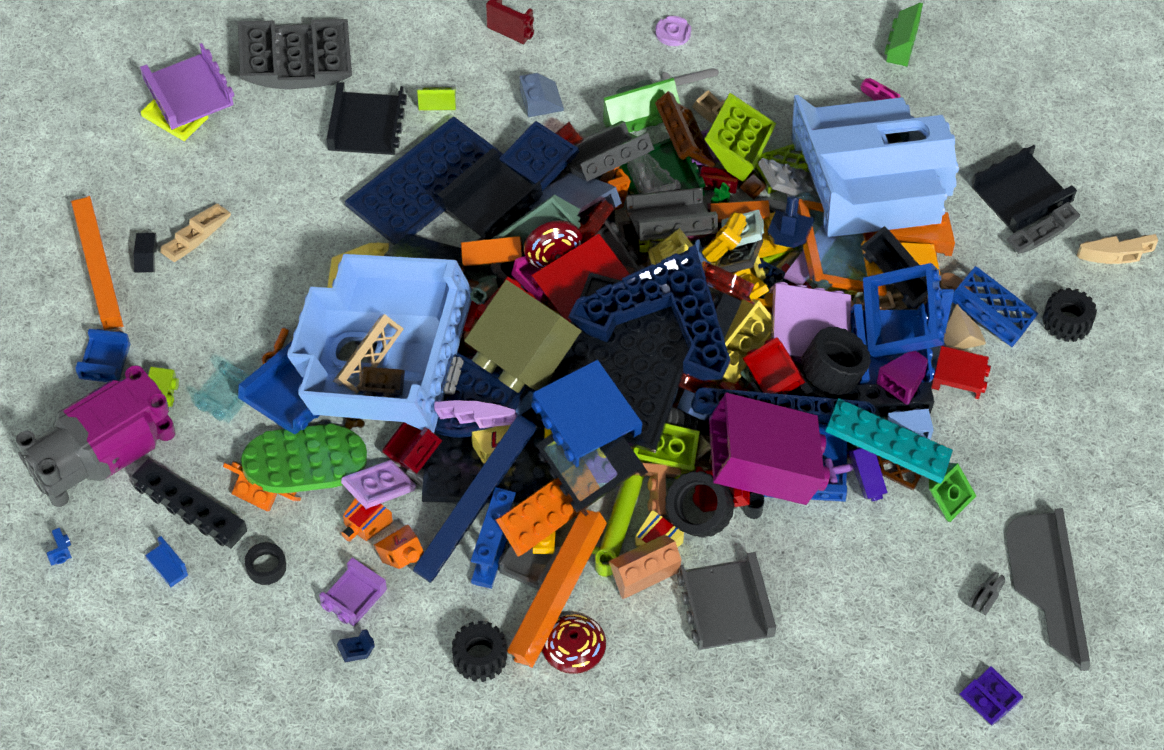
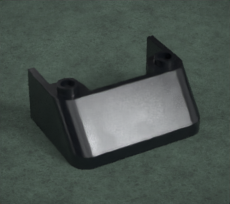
(891, 256)

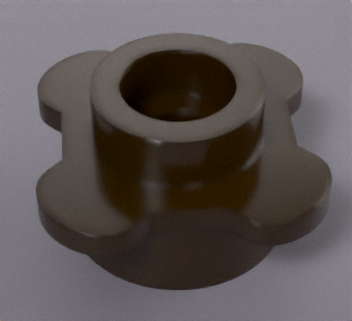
(357, 423)

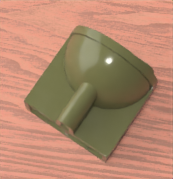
(521, 339)

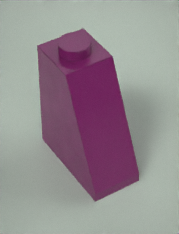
(903, 375)

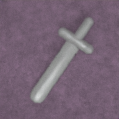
(692, 77)

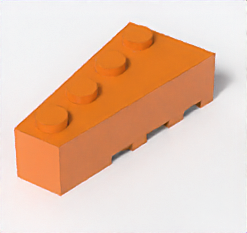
(937, 234)

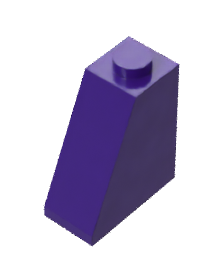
(868, 473)

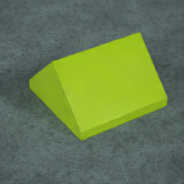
(437, 98)

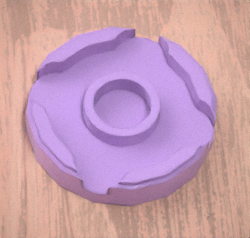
(669, 34)

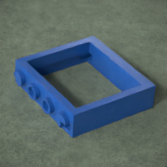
(872, 311)

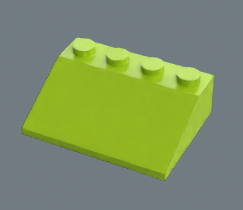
(739, 136)

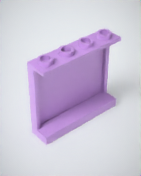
(803, 312)

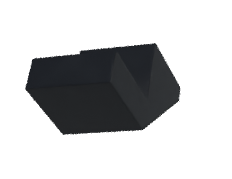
(144, 251)

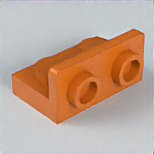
(622, 184)

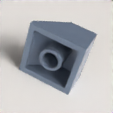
(539, 95)

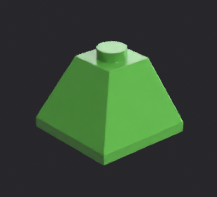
(953, 492)

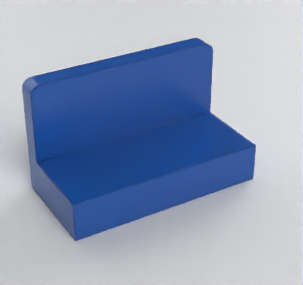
(167, 563)

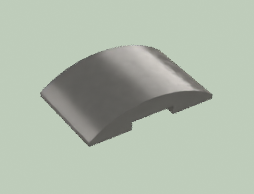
(294, 54)

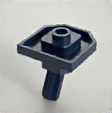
(789, 227)

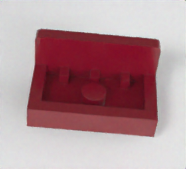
(715, 177)

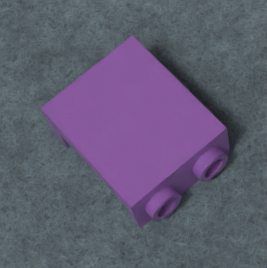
(353, 593)

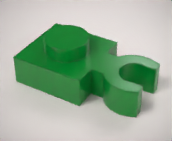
(721, 195)

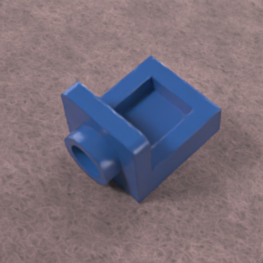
(61, 553)

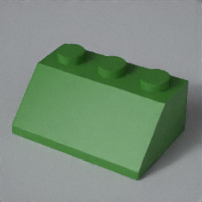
(904, 35)

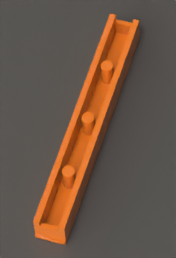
(97, 263)
(556, 588)

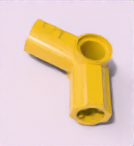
(726, 238)

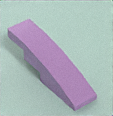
(482, 413)

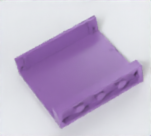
(189, 89)

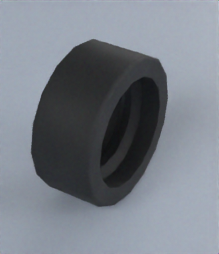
(258, 550)

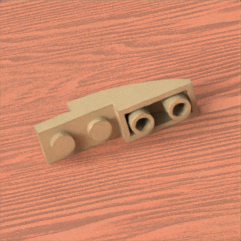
(1111, 251)

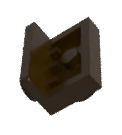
(383, 381)

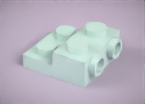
(754, 228)

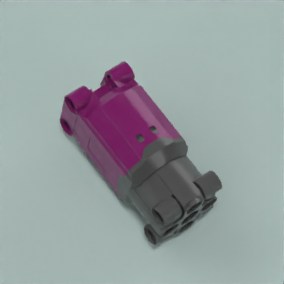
(97, 435)

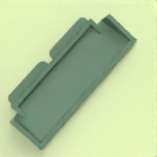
(550, 210)

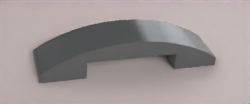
(1045, 230)

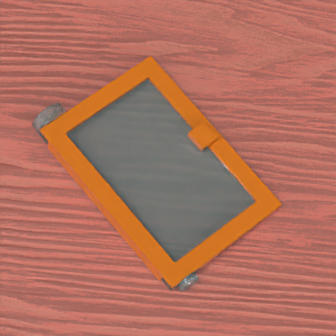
(836, 259)

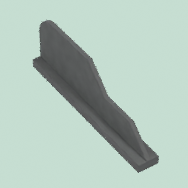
(1046, 578)

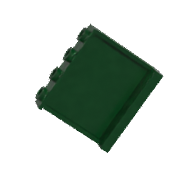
(679, 169)

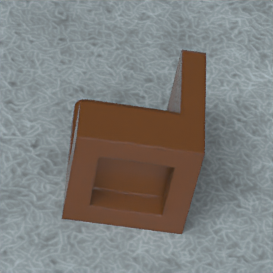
(752, 185)

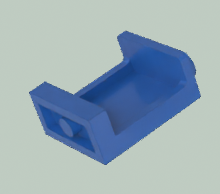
(104, 356)

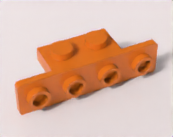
(253, 493)

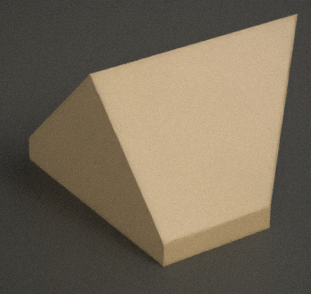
(962, 331)

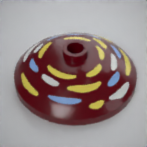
(551, 242)
(575, 654)

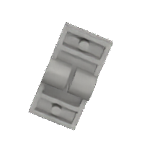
(788, 179)

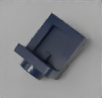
(356, 647)

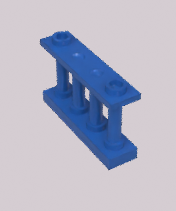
(491, 540)

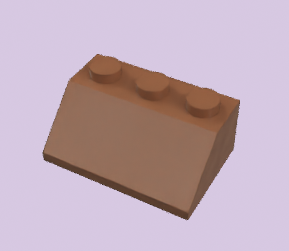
(646, 565)

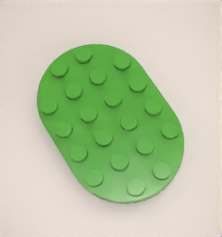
(303, 460)

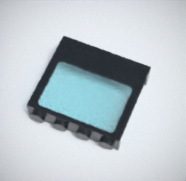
(597, 471)

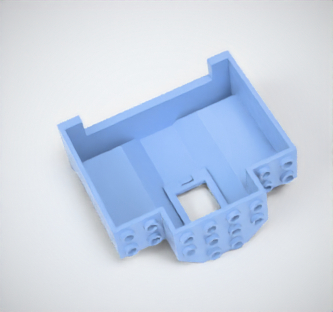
(865, 178)
(418, 294)

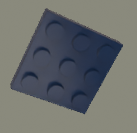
(539, 155)

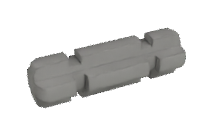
(453, 375)

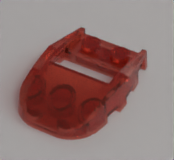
(596, 219)

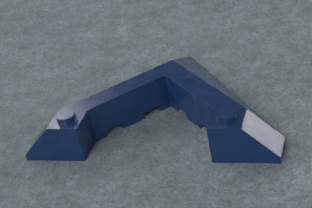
(674, 283)

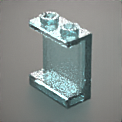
(222, 393)

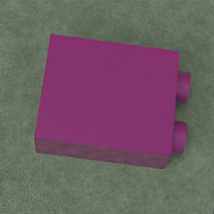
(767, 449)

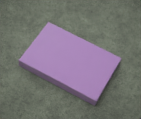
(378, 484)

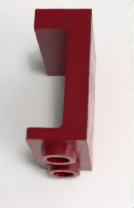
(509, 21)
(411, 447)

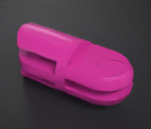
(876, 90)

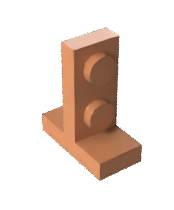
(657, 485)

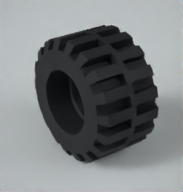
(1065, 326)
(479, 635)

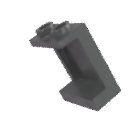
(527, 568)

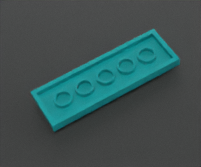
(889, 441)

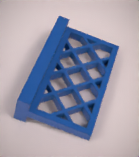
(987, 314)

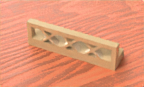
(364, 346)

